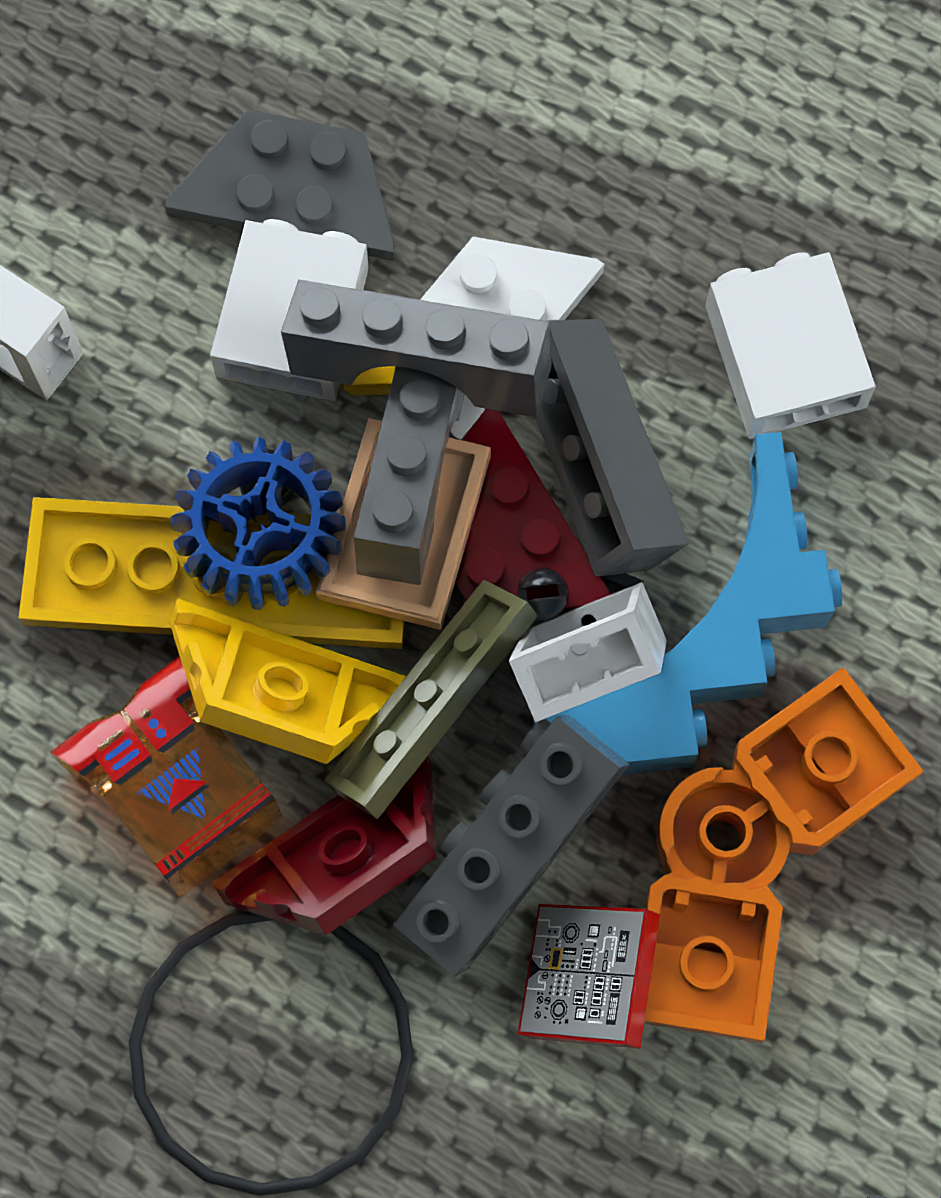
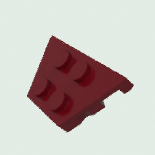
(520, 526)
(336, 860)

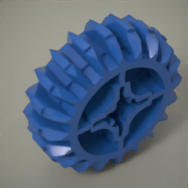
(212, 503)

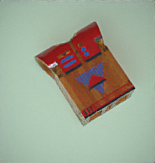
(172, 780)

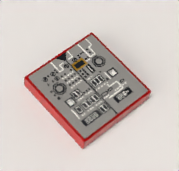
(589, 975)

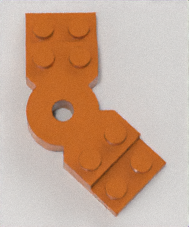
(788, 791)

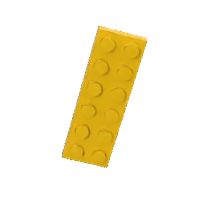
(121, 573)

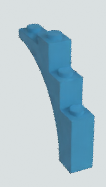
(724, 654)

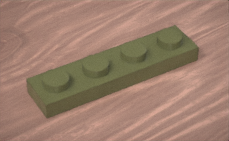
(430, 698)

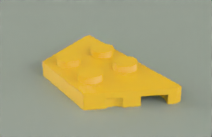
(276, 684)

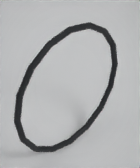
(287, 1185)

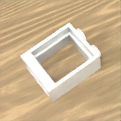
(35, 336)
(571, 663)

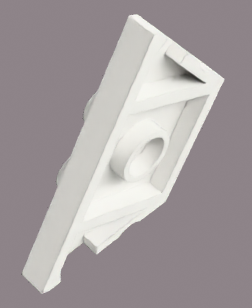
(512, 282)

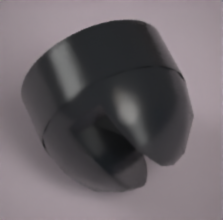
(548, 607)

